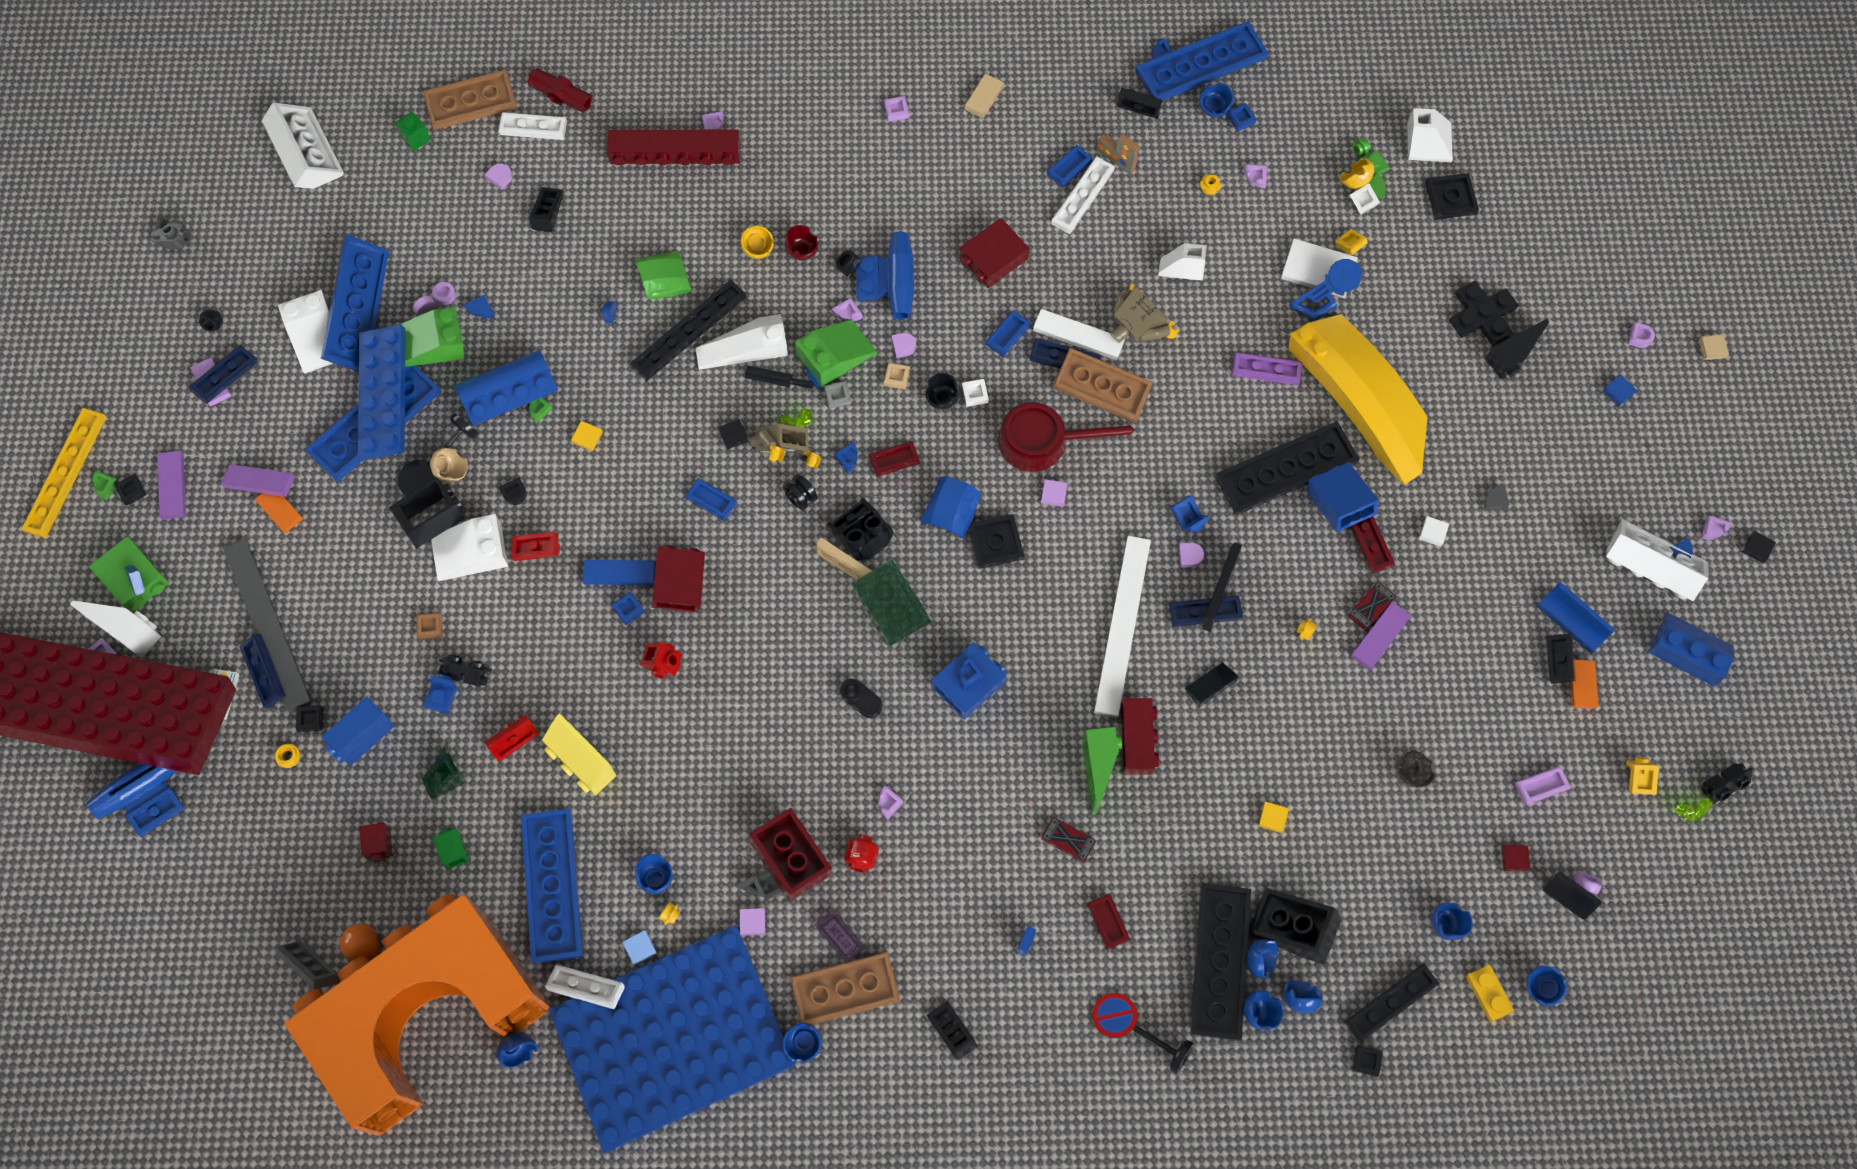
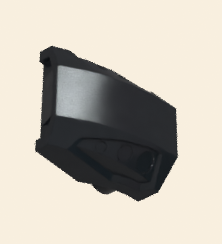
(862, 530)

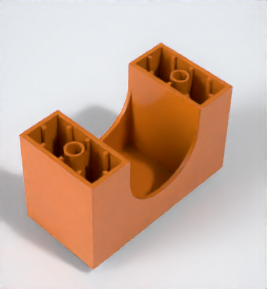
(358, 1025)

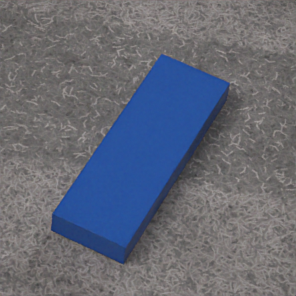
(618, 572)

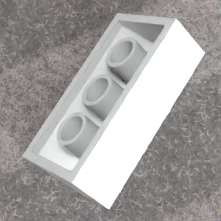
(301, 145)
(1653, 559)

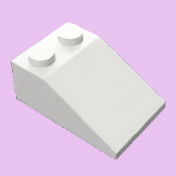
(306, 326)
(470, 548)
(129, 629)

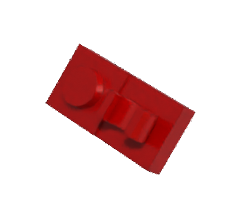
(535, 546)
(511, 738)

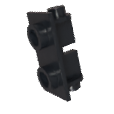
(473, 671)
(1735, 778)

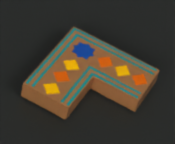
(1122, 153)

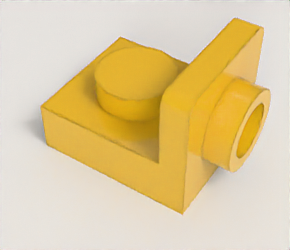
(1643, 776)

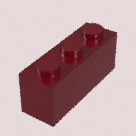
(1139, 736)

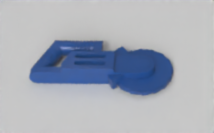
(1341, 278)

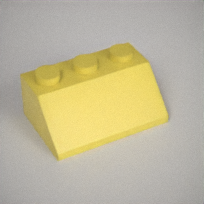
(577, 756)

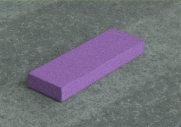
(1267, 368)
(258, 480)
(171, 485)
(1381, 636)

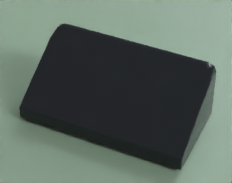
(1211, 684)
(1571, 895)

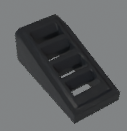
(546, 221)
(963, 1049)

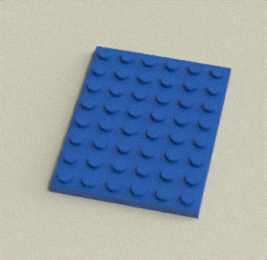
(675, 1041)

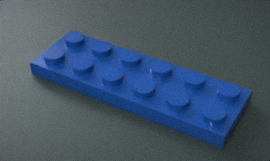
(1202, 61)
(354, 300)
(381, 392)
(338, 447)
(551, 886)

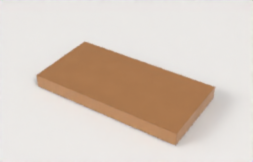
(469, 99)
(1102, 385)
(845, 989)

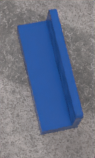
(1575, 617)

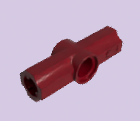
(559, 90)

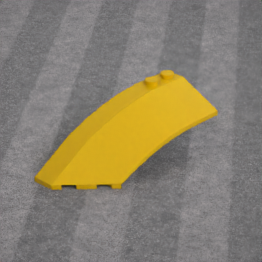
(1366, 391)

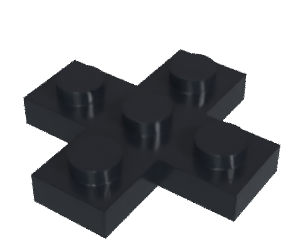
(1483, 313)

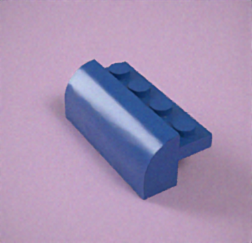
(506, 388)

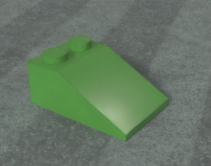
(433, 338)
(833, 351)
(1100, 753)

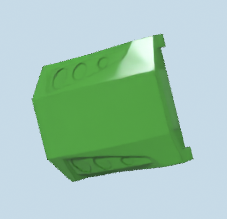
(663, 275)

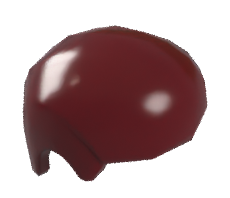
(801, 243)

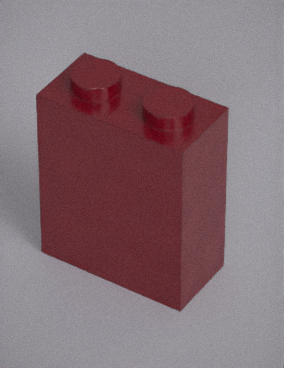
(993, 253)
(678, 579)

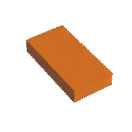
(279, 511)
(1584, 689)

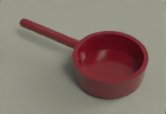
(1036, 438)

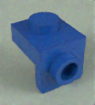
(1189, 515)

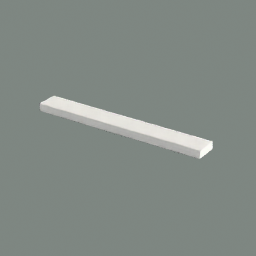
(1122, 627)

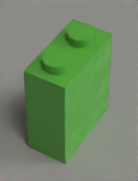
(112, 574)

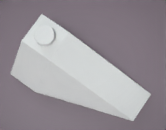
(750, 342)

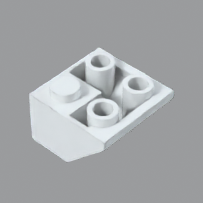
(1429, 136)

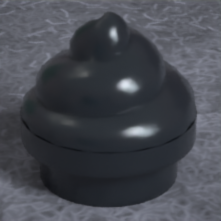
(210, 320)

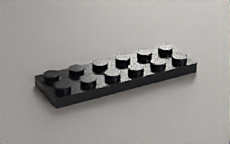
(1285, 467)
(1220, 962)

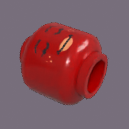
(861, 853)

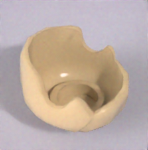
(448, 465)

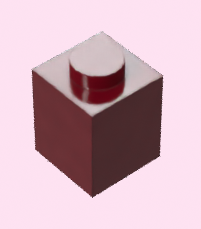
(376, 842)

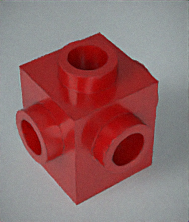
(661, 659)

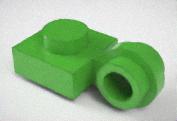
(1362, 148)

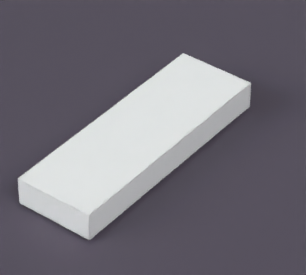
(532, 126)
(585, 986)

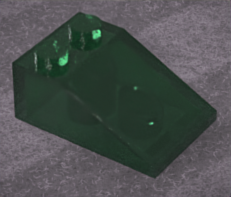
(890, 603)

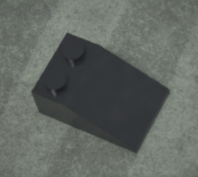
(1296, 924)

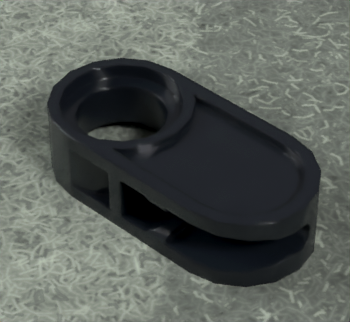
(865, 702)

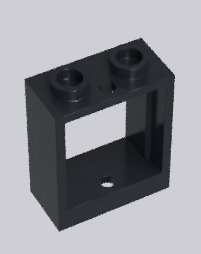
(419, 501)

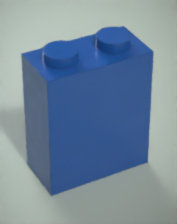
(1342, 496)
(967, 701)
(357, 732)

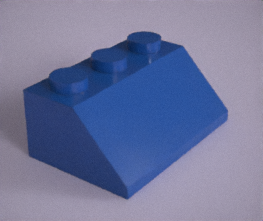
(1692, 650)

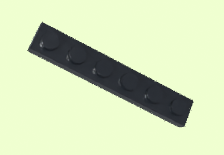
(688, 330)

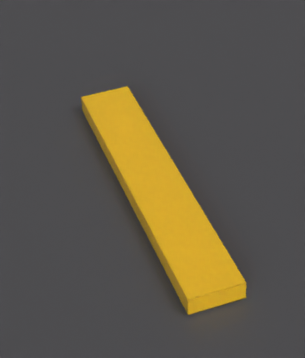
(64, 473)

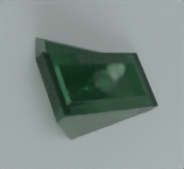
(443, 775)

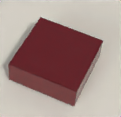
(1515, 858)

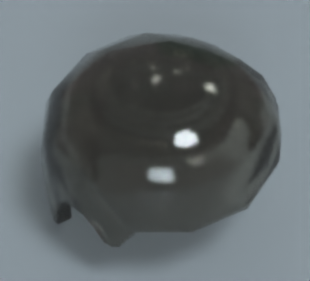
(1415, 769)

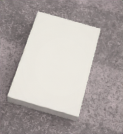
(1310, 263)

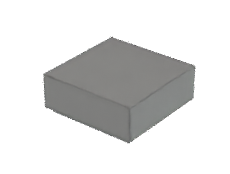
(837, 394)

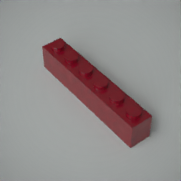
(674, 147)

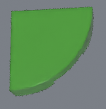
(1378, 186)
(539, 409)
(103, 484)

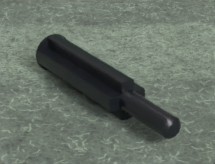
(775, 377)

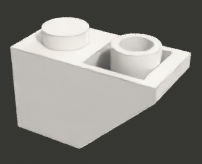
(1184, 262)

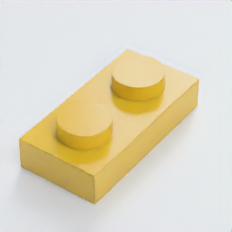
(1489, 993)

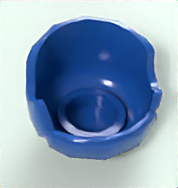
(1216, 100)
(653, 874)
(1451, 921)
(1262, 957)
(1546, 985)
(1302, 997)
(1263, 1010)
(802, 1042)
(515, 1049)

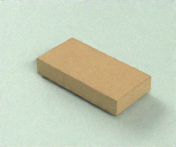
(984, 96)

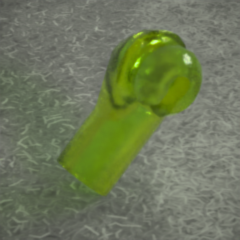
(801, 420)
(1692, 812)

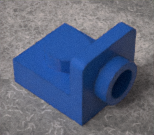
(440, 694)

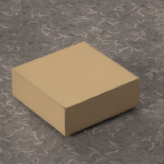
(1713, 347)
(897, 376)

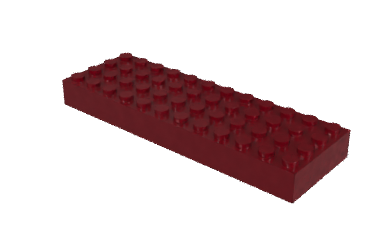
(110, 703)

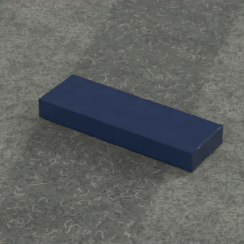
(1052, 353)
(223, 374)
(1193, 611)
(262, 670)

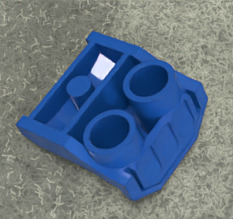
(952, 506)

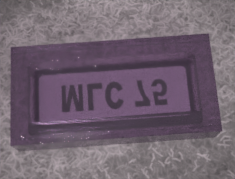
(839, 936)

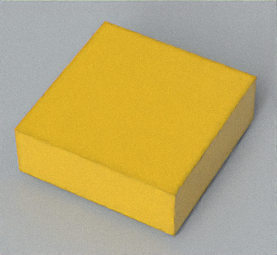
(1351, 242)
(586, 436)
(1273, 817)

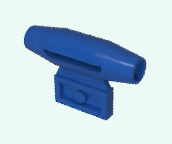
(892, 276)
(144, 796)

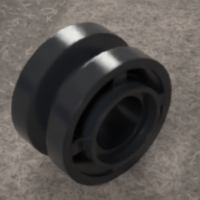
(800, 492)

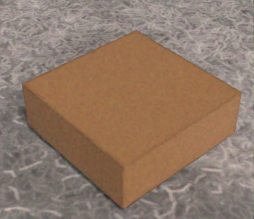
(429, 626)

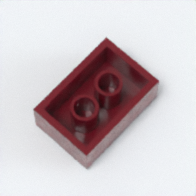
(790, 854)

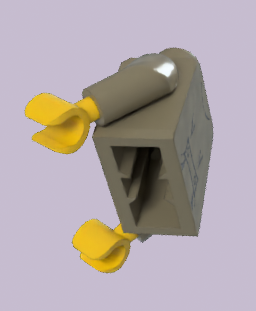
(1140, 318)
(784, 439)

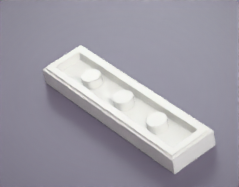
(1083, 195)
(1077, 334)

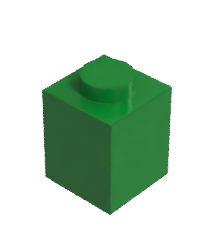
(412, 131)
(451, 848)

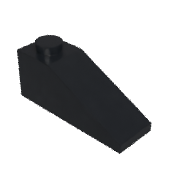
(1510, 355)

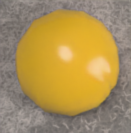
(1360, 174)
(757, 242)

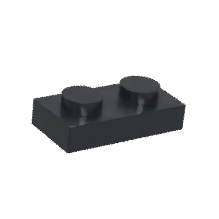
(1139, 103)
(1560, 658)

